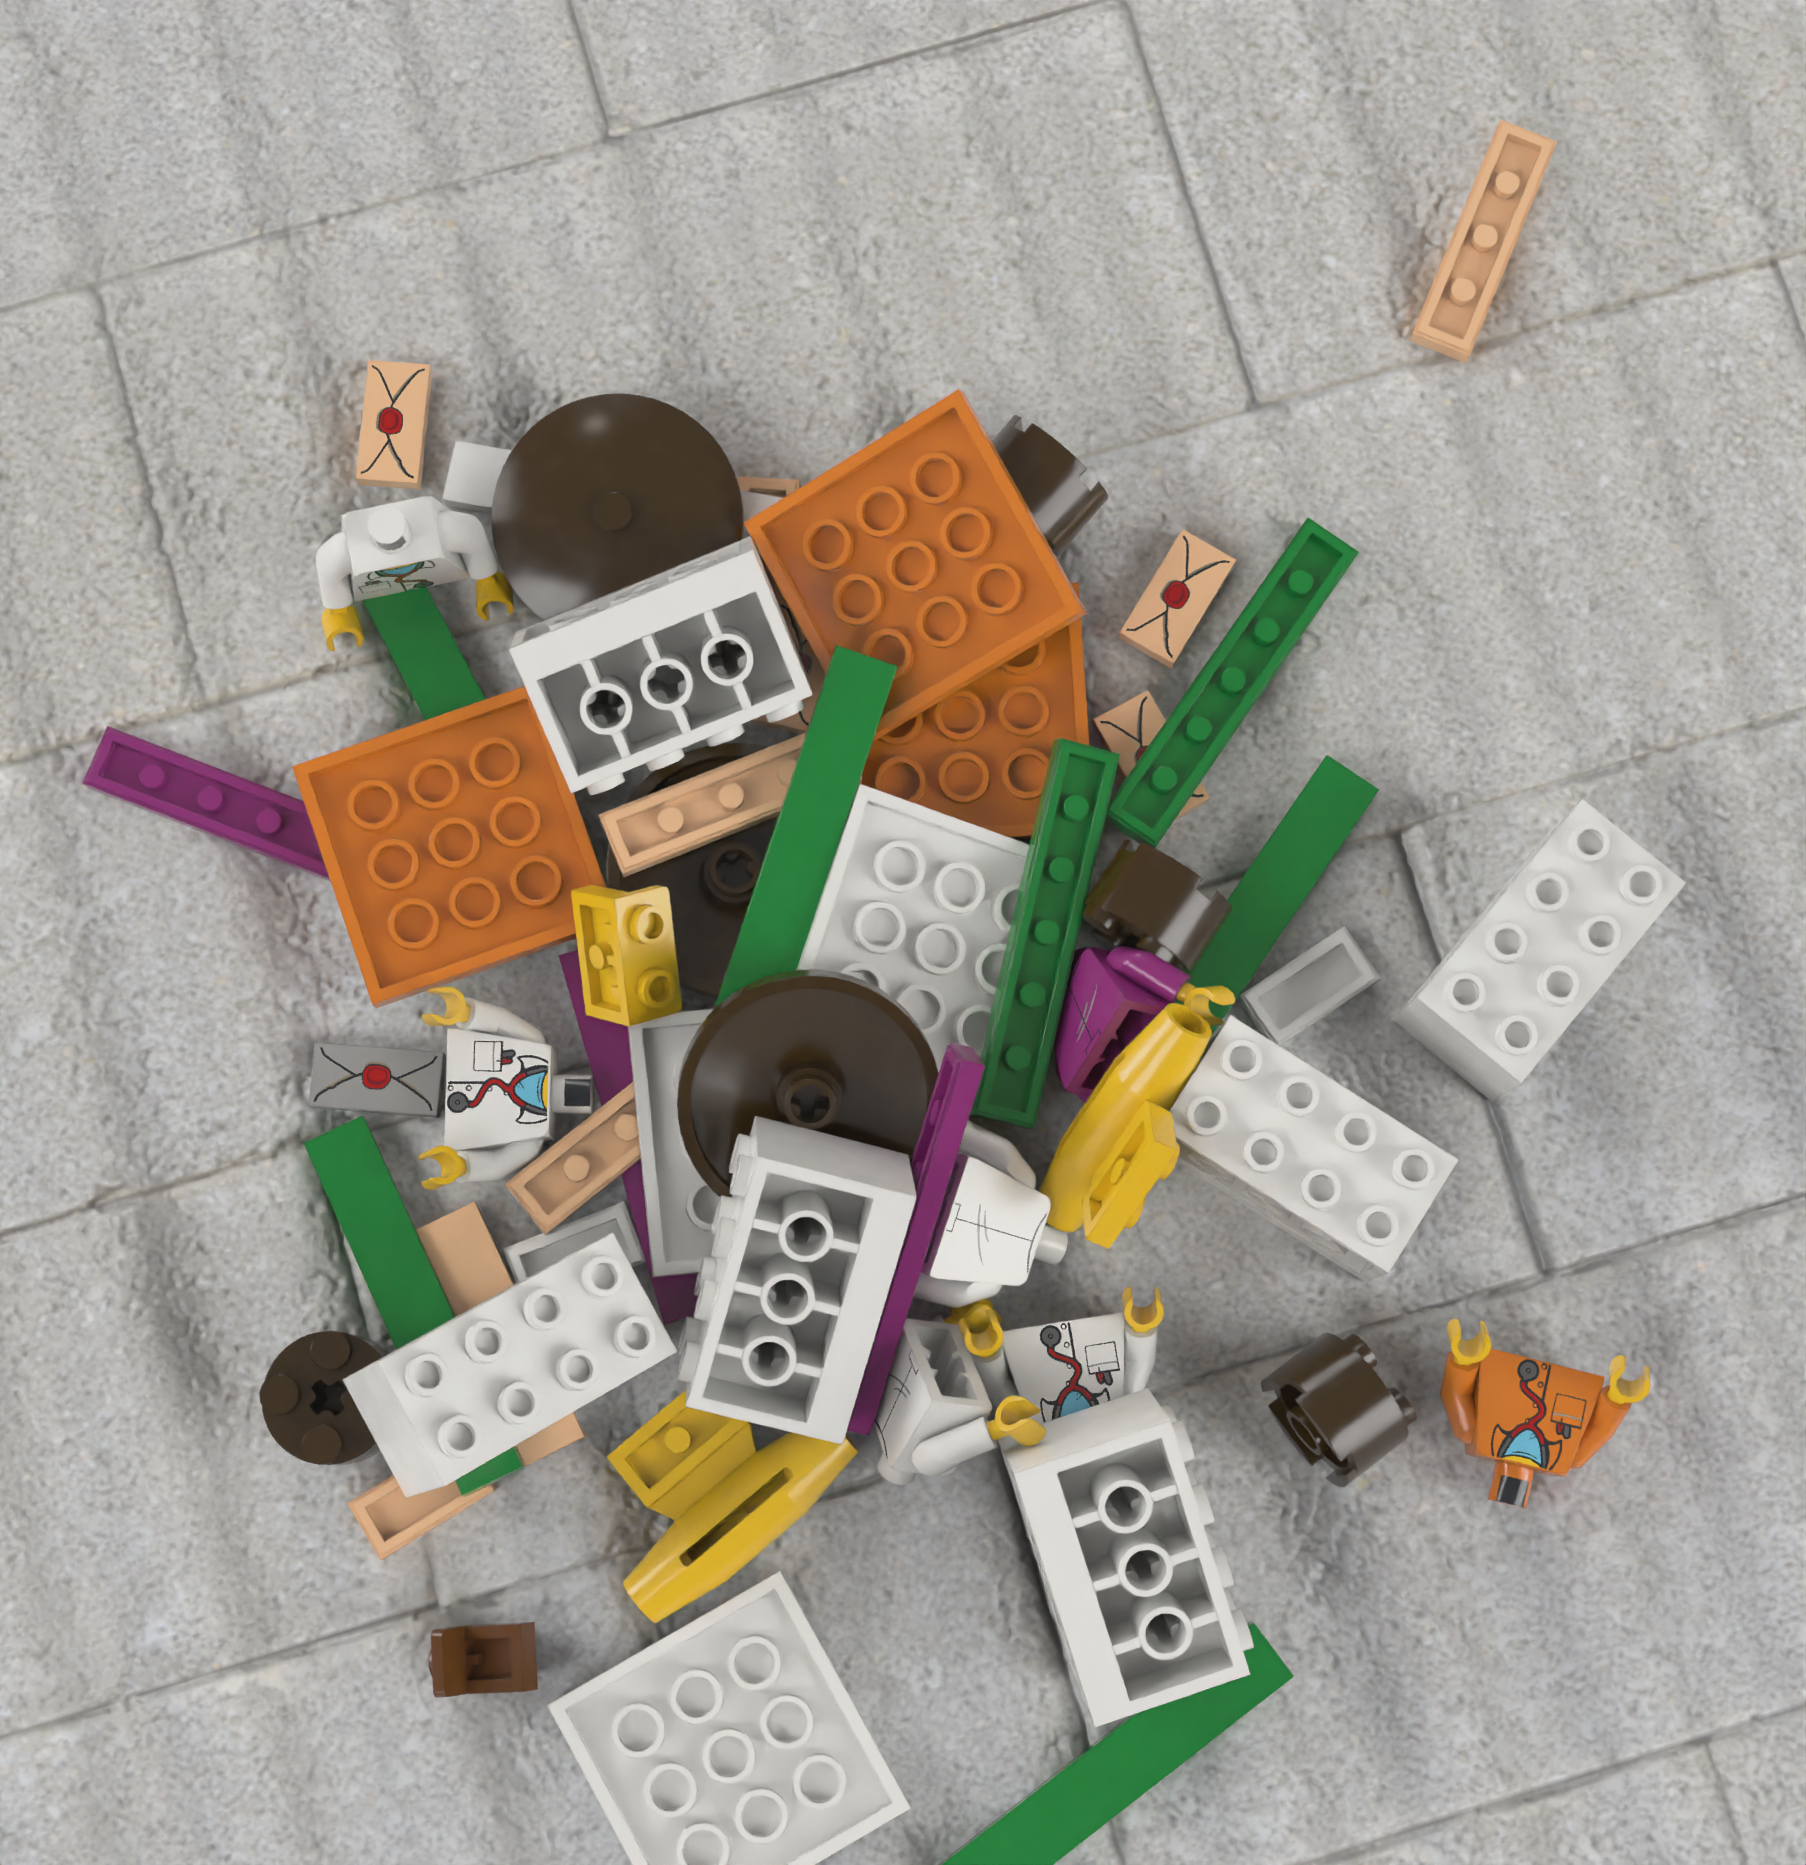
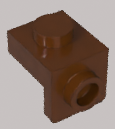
(483, 1659)

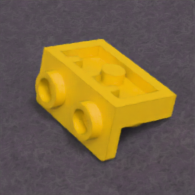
(626, 953)

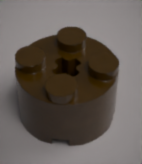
(1048, 482)
(1154, 907)
(295, 1398)
(1338, 1406)

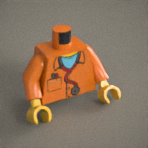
(1530, 1411)

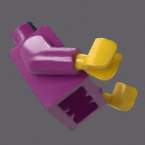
(1111, 1002)

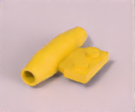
(1125, 1130)
(720, 1494)

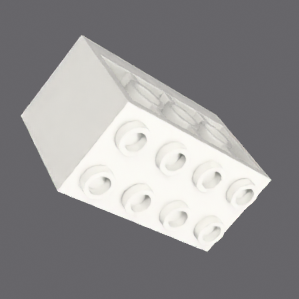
(651, 624)
(1539, 951)
(1306, 1152)
(795, 1279)
(509, 1367)
(1129, 1556)

